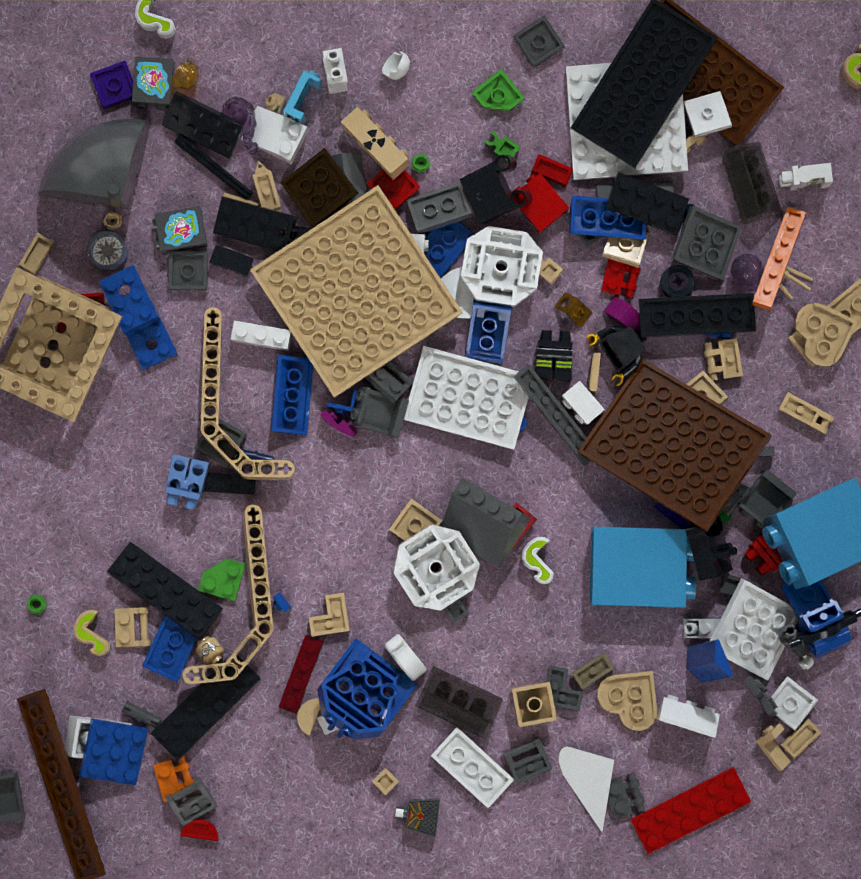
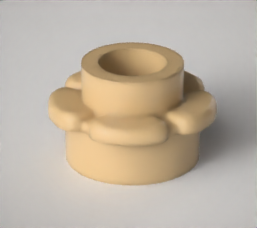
(107, 220)

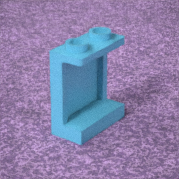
(292, 108)

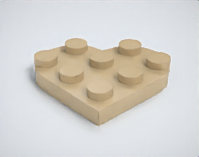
(824, 333)
(630, 697)

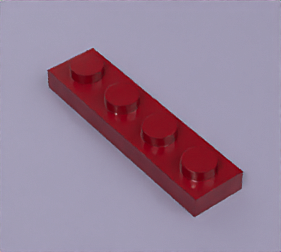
(300, 674)

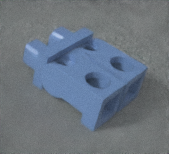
(181, 485)

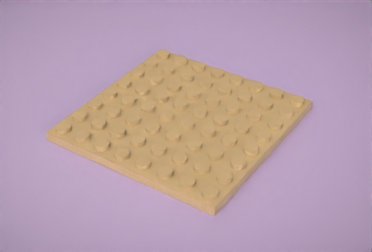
(356, 291)

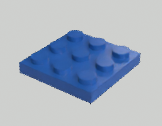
(113, 751)

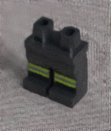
(556, 351)

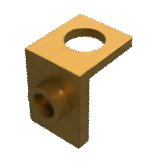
(574, 309)

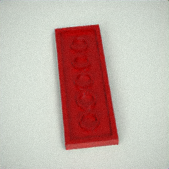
(690, 810)

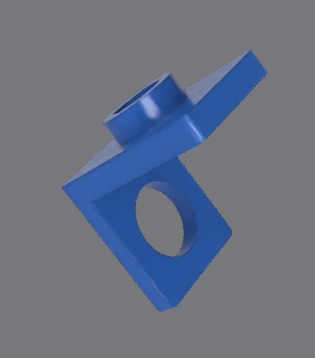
(340, 409)

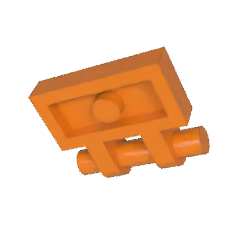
(168, 778)

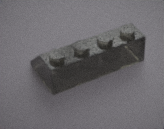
(751, 182)
(459, 702)

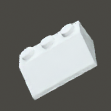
(688, 715)

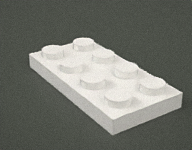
(472, 767)

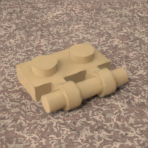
(729, 358)

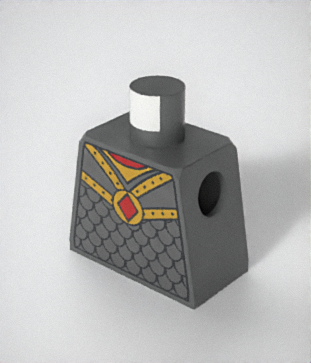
(420, 815)

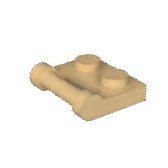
(125, 627)

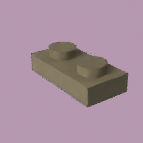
(592, 670)

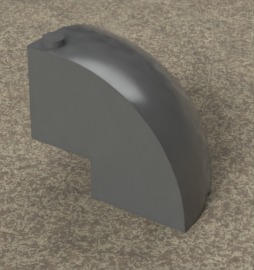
(99, 164)

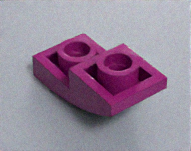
(344, 426)

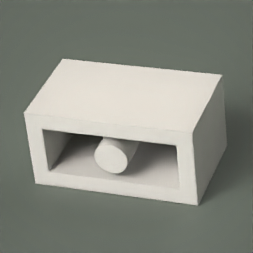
(582, 403)

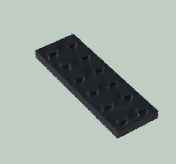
(697, 315)
(164, 590)
(202, 710)

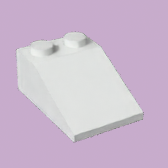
(278, 134)
(77, 735)

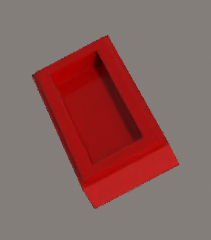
(552, 170)

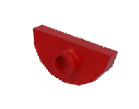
(201, 830)

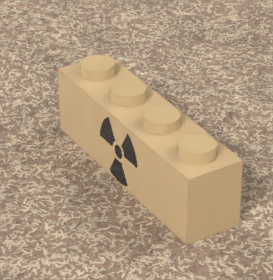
(375, 143)

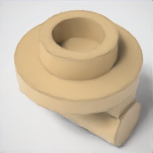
(275, 103)

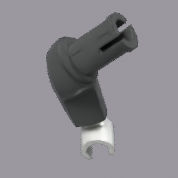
(787, 634)

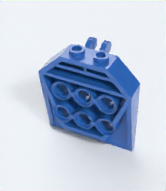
(340, 706)

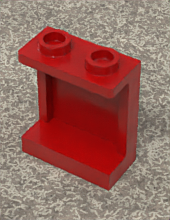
(545, 204)

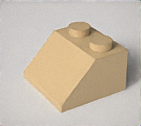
(533, 704)

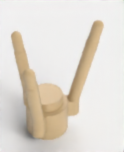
(786, 274)

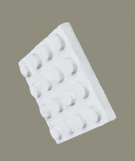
(752, 628)

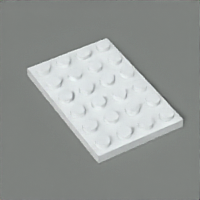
(467, 398)

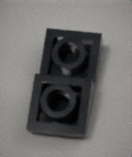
(231, 260)

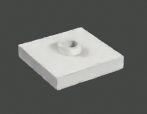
(707, 114)
(793, 703)

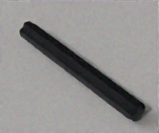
(213, 167)

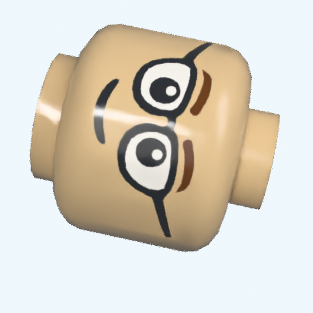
(209, 651)

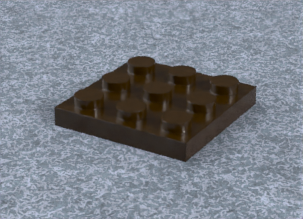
(319, 187)

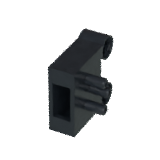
(490, 192)
(710, 550)

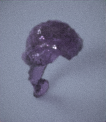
(243, 112)
(747, 273)

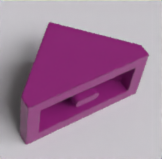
(623, 313)

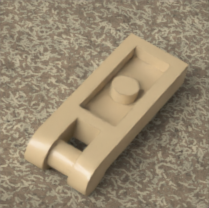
(805, 413)

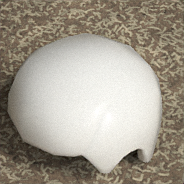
(396, 66)

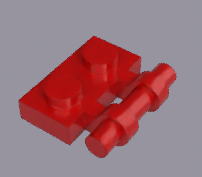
(614, 277)

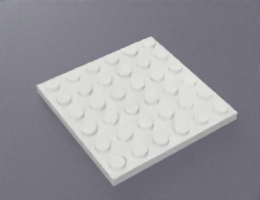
(590, 161)

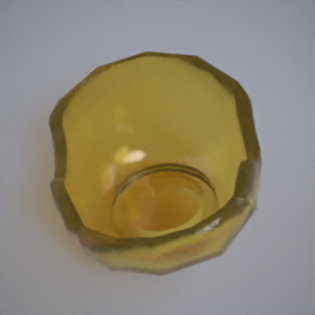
(186, 75)

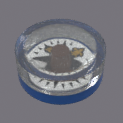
(107, 250)

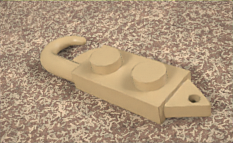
(266, 189)

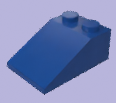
(488, 332)

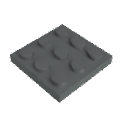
(706, 243)

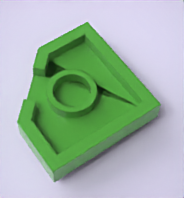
(498, 93)
(223, 579)

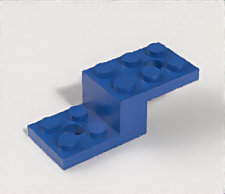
(139, 318)

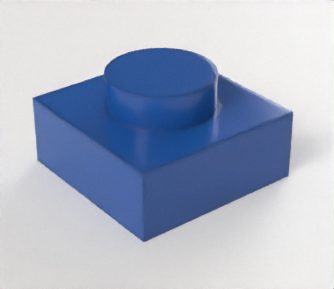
(281, 603)

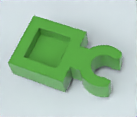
(503, 146)

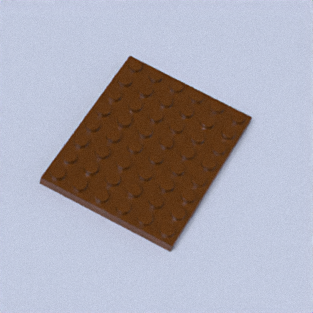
(674, 444)

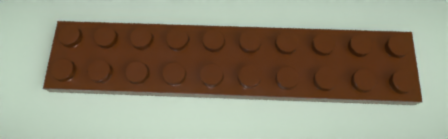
(61, 785)

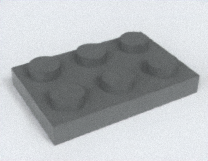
(439, 208)

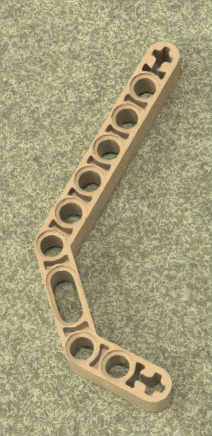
(214, 402)
(256, 600)

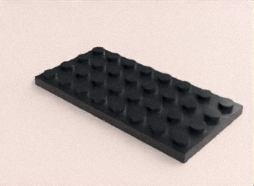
(644, 83)

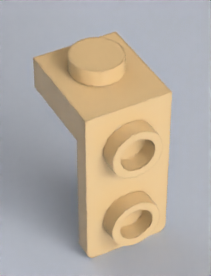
(771, 748)

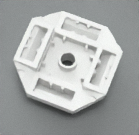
(505, 247)
(447, 584)

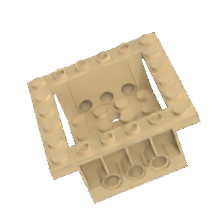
(81, 347)

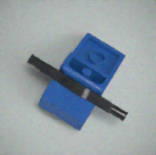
(820, 619)

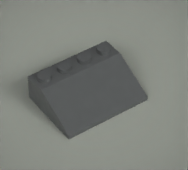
(484, 522)

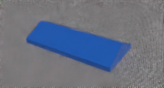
(591, 218)
(292, 395)
(708, 661)

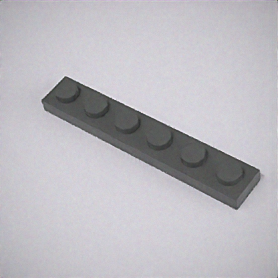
(552, 410)

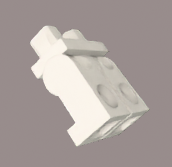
(335, 70)
(807, 175)

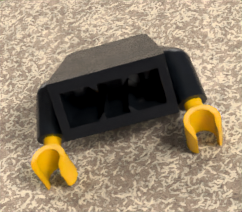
(622, 348)

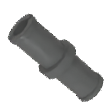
(141, 714)

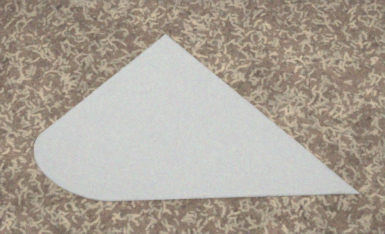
(459, 292)
(589, 778)

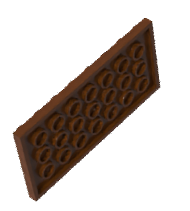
(742, 84)

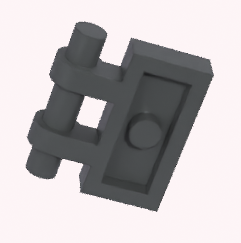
(618, 798)

